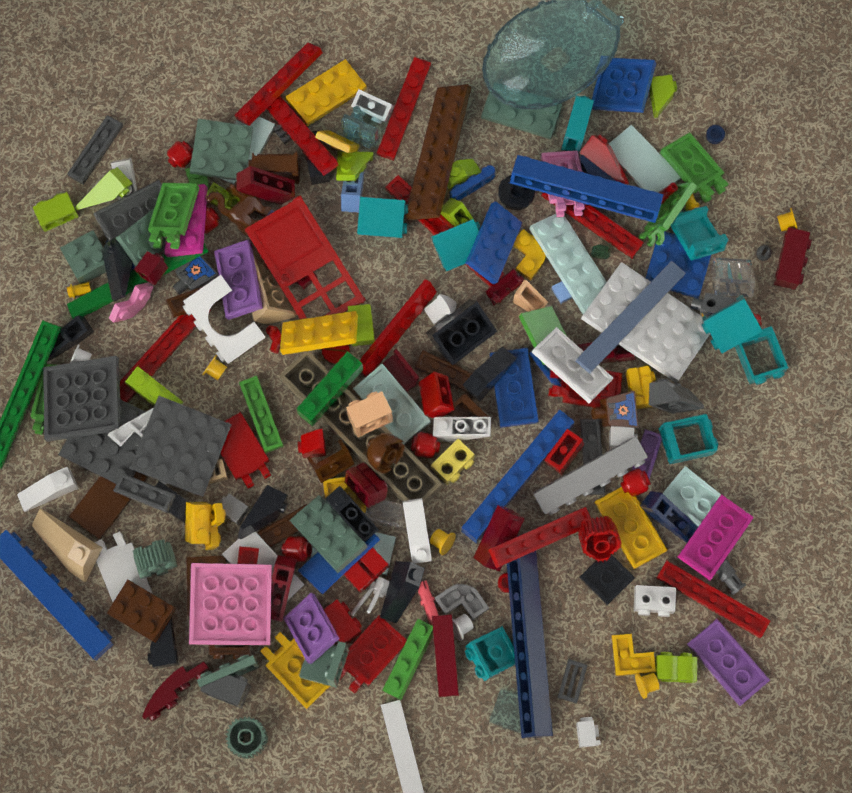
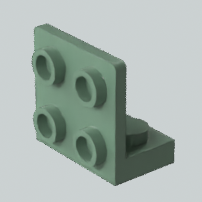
(327, 667)

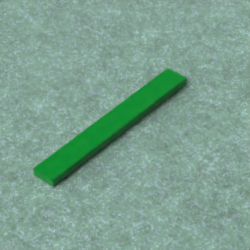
(102, 296)
(26, 386)

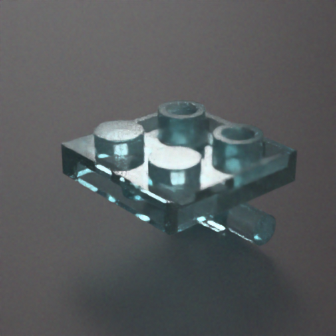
(356, 129)

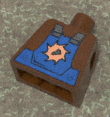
(617, 411)

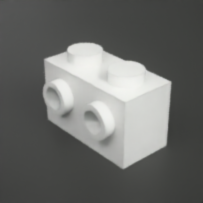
(373, 106)
(654, 600)

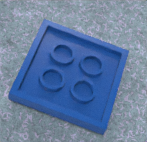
(624, 85)
(673, 251)

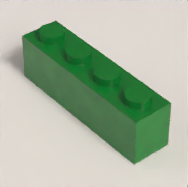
(330, 388)

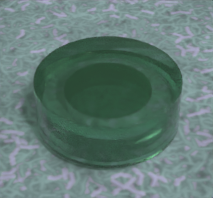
(600, 252)

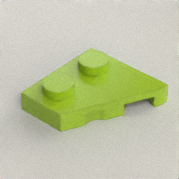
(351, 164)

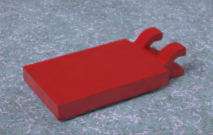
(572, 397)
(243, 451)
(372, 653)

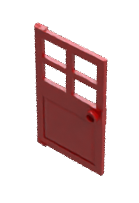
(296, 247)

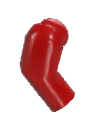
(667, 191)
(275, 335)

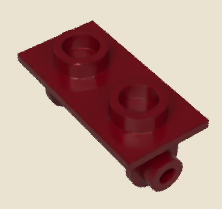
(504, 287)

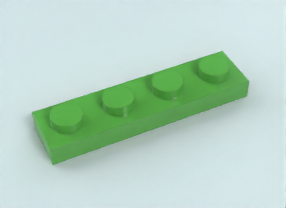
(261, 414)
(409, 659)

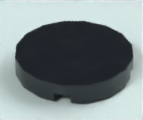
(514, 198)

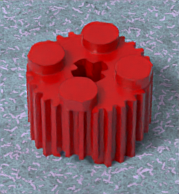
(599, 538)

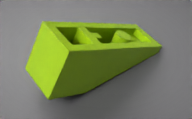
(110, 187)

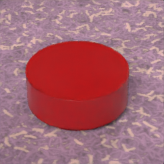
(503, 583)

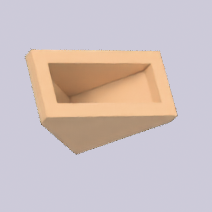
(529, 298)

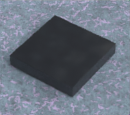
(607, 578)

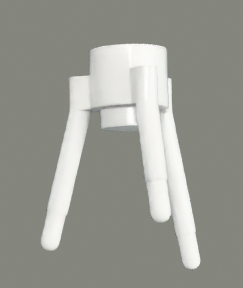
(380, 589)

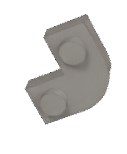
(464, 595)

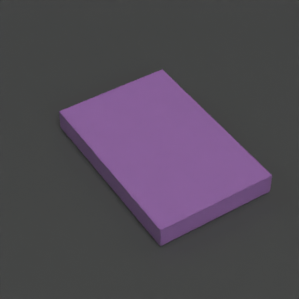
(311, 628)

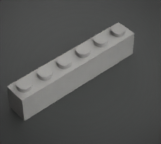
(589, 475)

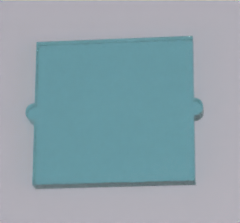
(506, 711)

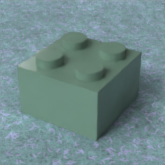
(85, 257)

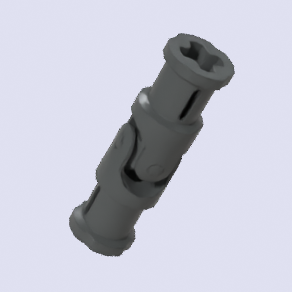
(727, 575)

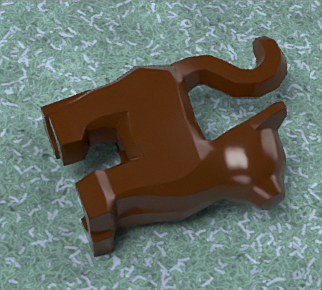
(240, 212)

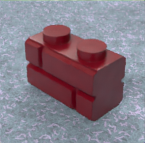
(366, 484)

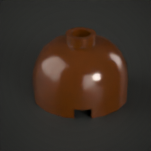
(384, 451)

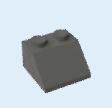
(672, 397)
(229, 690)

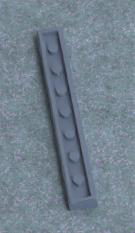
(630, 317)

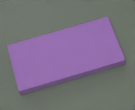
(239, 271)
(728, 662)

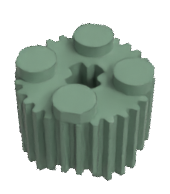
(154, 559)
(235, 737)

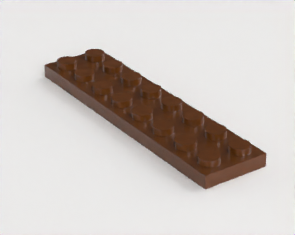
(438, 152)

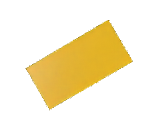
(636, 531)

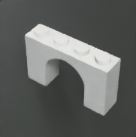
(228, 346)

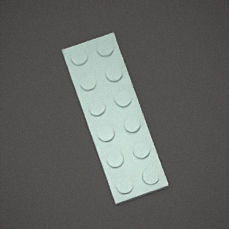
(569, 259)

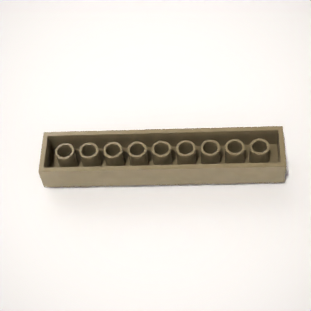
(406, 479)

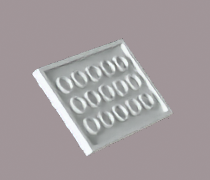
(663, 338)

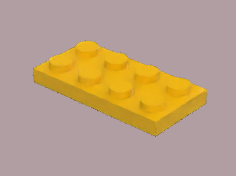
(326, 92)
(319, 332)

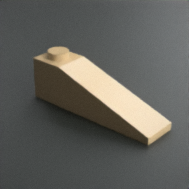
(274, 302)
(69, 546)

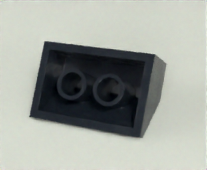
(461, 331)

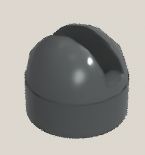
(768, 253)

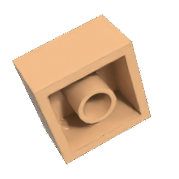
(369, 413)

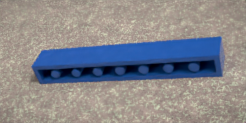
(586, 188)
(517, 475)
(53, 597)

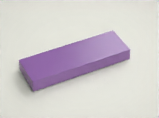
(650, 443)

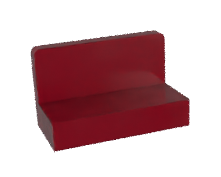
(401, 371)

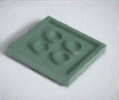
(220, 149)

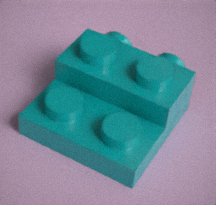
(491, 654)

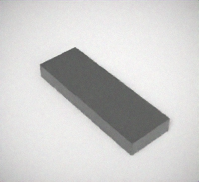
(144, 493)

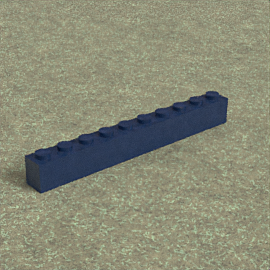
(529, 647)

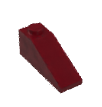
(281, 585)

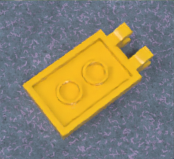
(286, 667)

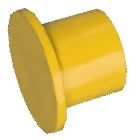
(787, 220)
(215, 369)
(442, 541)
(646, 684)

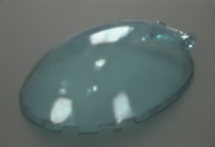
(550, 53)

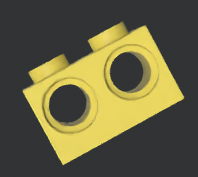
(448, 459)

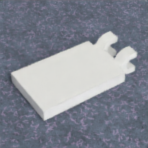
(119, 565)

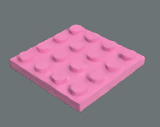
(230, 604)

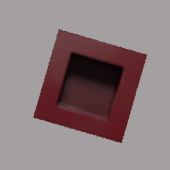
(151, 267)

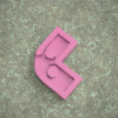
(129, 308)

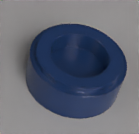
(715, 134)

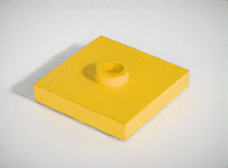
(337, 141)

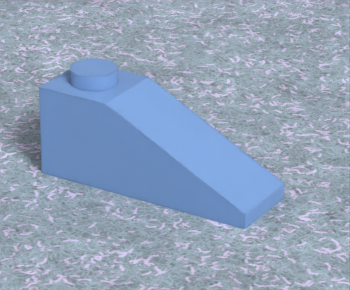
(351, 194)

